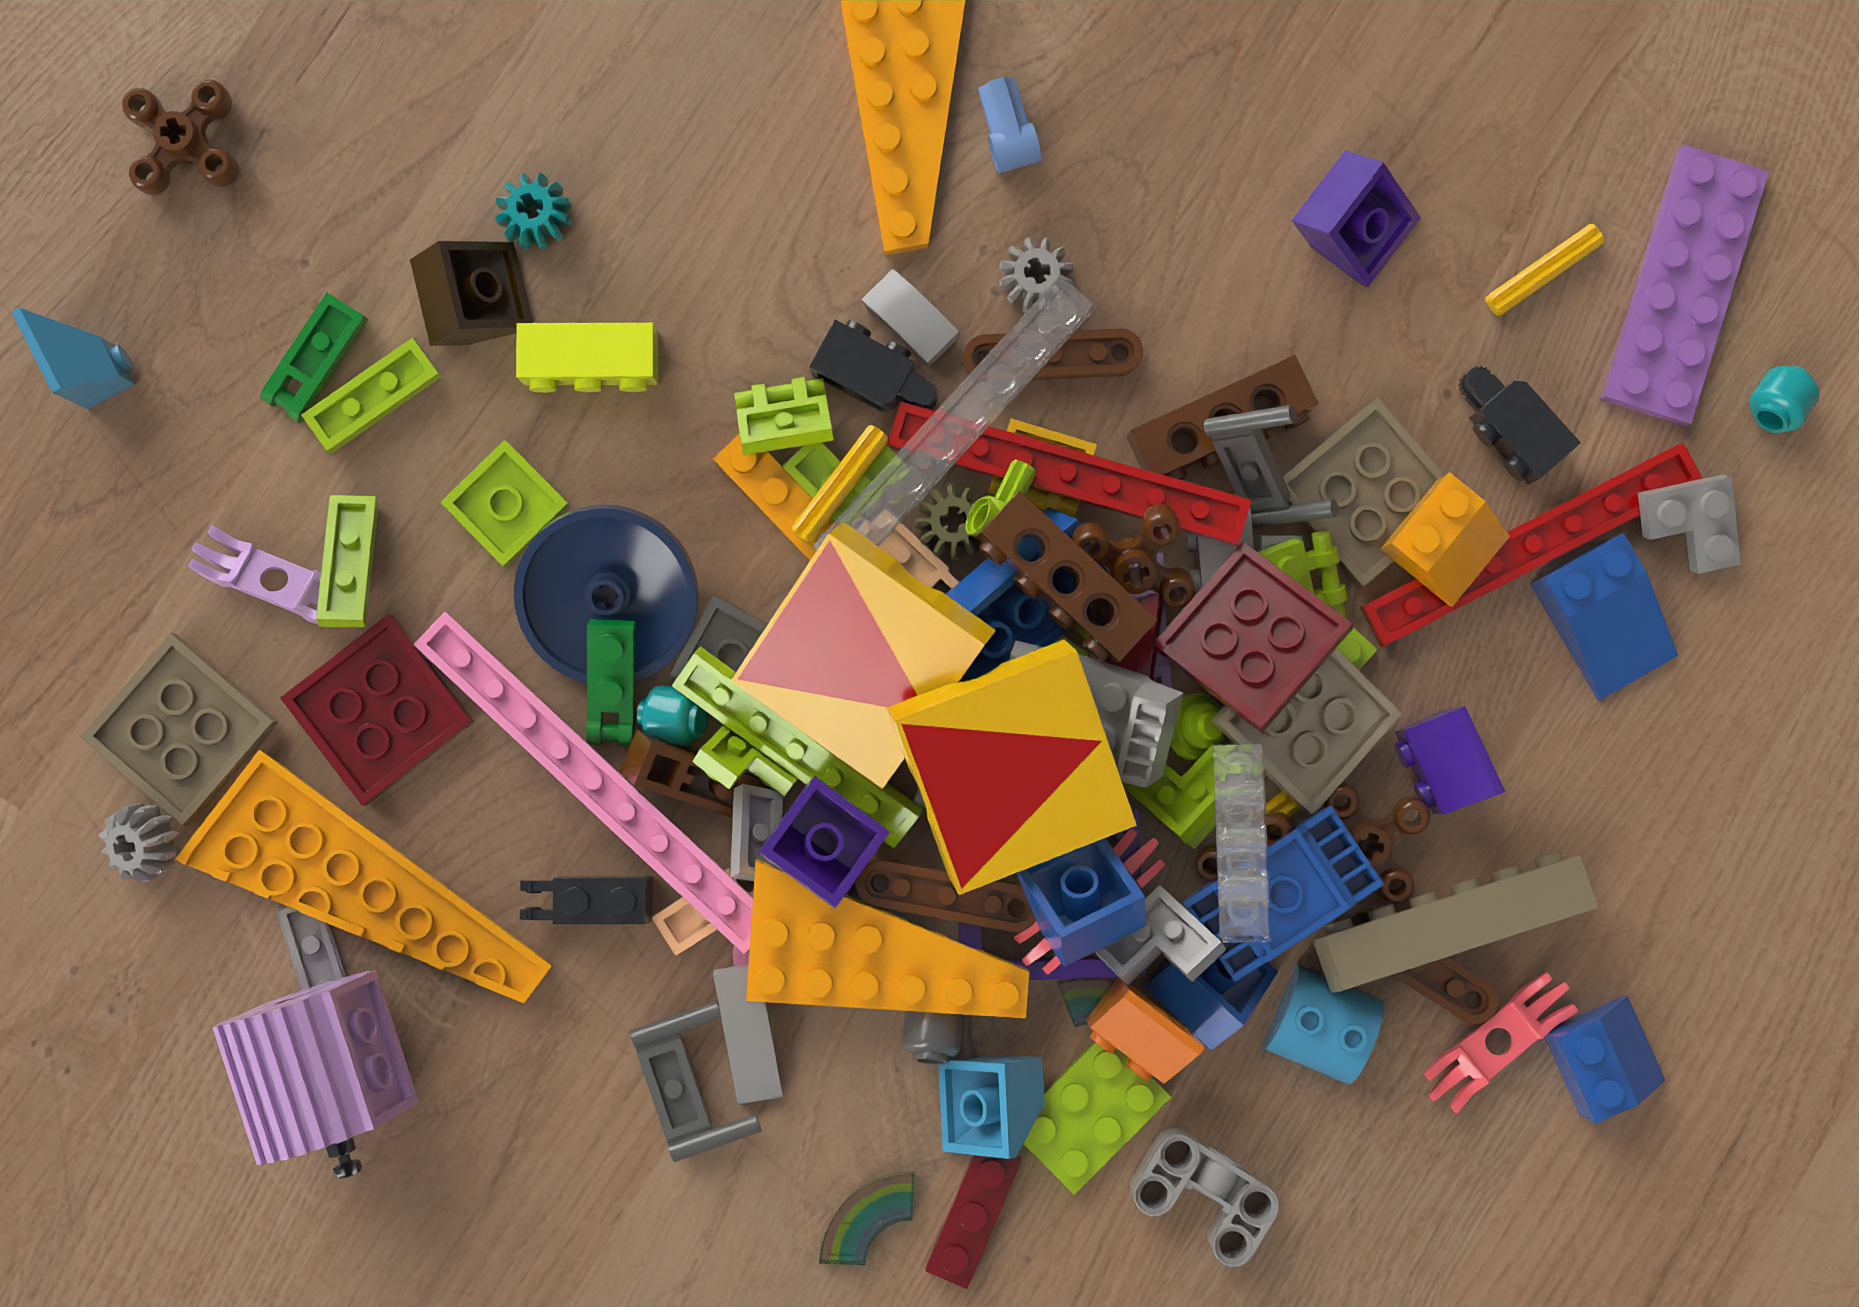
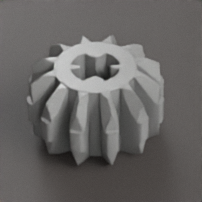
(1019, 268)
(140, 842)

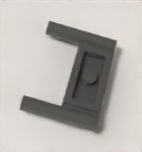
(1254, 469)
(676, 1087)

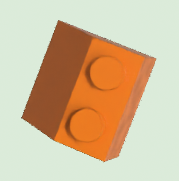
(1143, 1032)

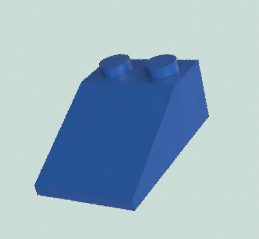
(1607, 615)

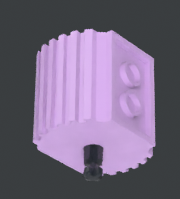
(316, 1070)

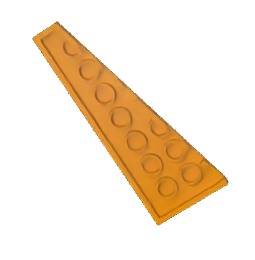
(313, 856)

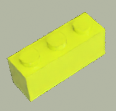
(587, 356)

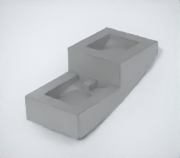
(911, 317)

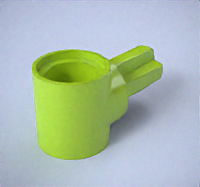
(1017, 478)

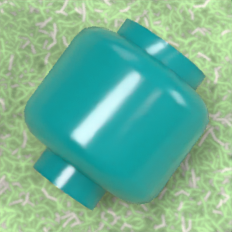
(1784, 399)
(671, 717)

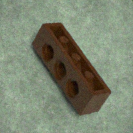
(1280, 382)
(1126, 616)

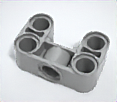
(1216, 1178)

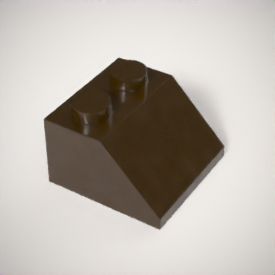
(470, 291)

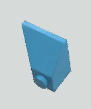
(75, 361)
(989, 1103)

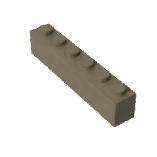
(1454, 924)

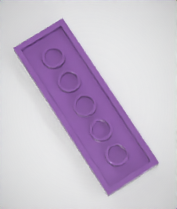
(1684, 285)

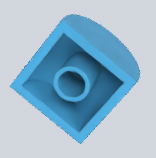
(1324, 1028)

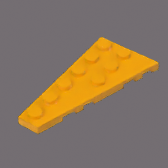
(903, 86)
(867, 958)

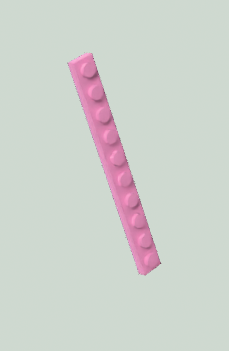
(590, 778)

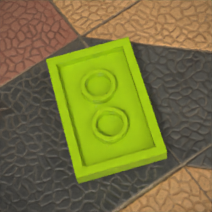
(1092, 1115)

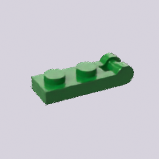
(313, 356)
(610, 681)

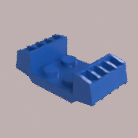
(1312, 880)

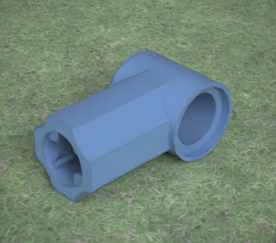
(1011, 137)

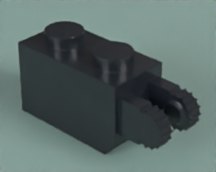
(870, 370)
(1516, 424)
(593, 899)

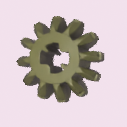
(940, 513)

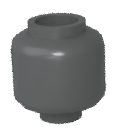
(933, 1036)

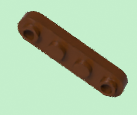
(1081, 356)
(933, 895)
(1443, 981)

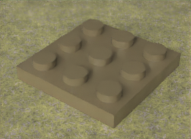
(1376, 480)
(179, 729)
(1318, 732)

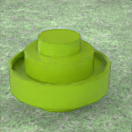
(1193, 727)

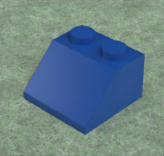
(1083, 900)
(1213, 1002)
(1605, 1060)

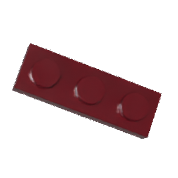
(971, 1218)

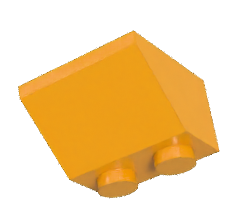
(1447, 538)

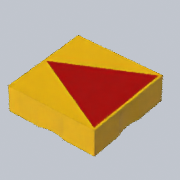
(856, 642)
(1012, 766)

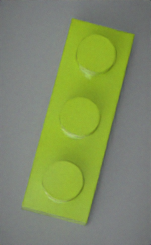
(371, 395)
(347, 561)

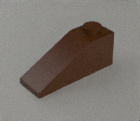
(672, 773)

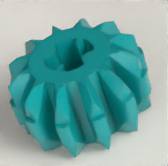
(518, 203)

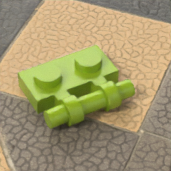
(783, 416)
(1297, 563)

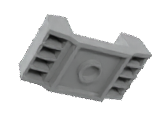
(1134, 715)

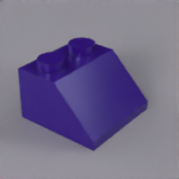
(1357, 216)
(1448, 761)
(824, 842)

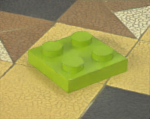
(505, 503)

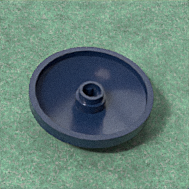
(605, 567)

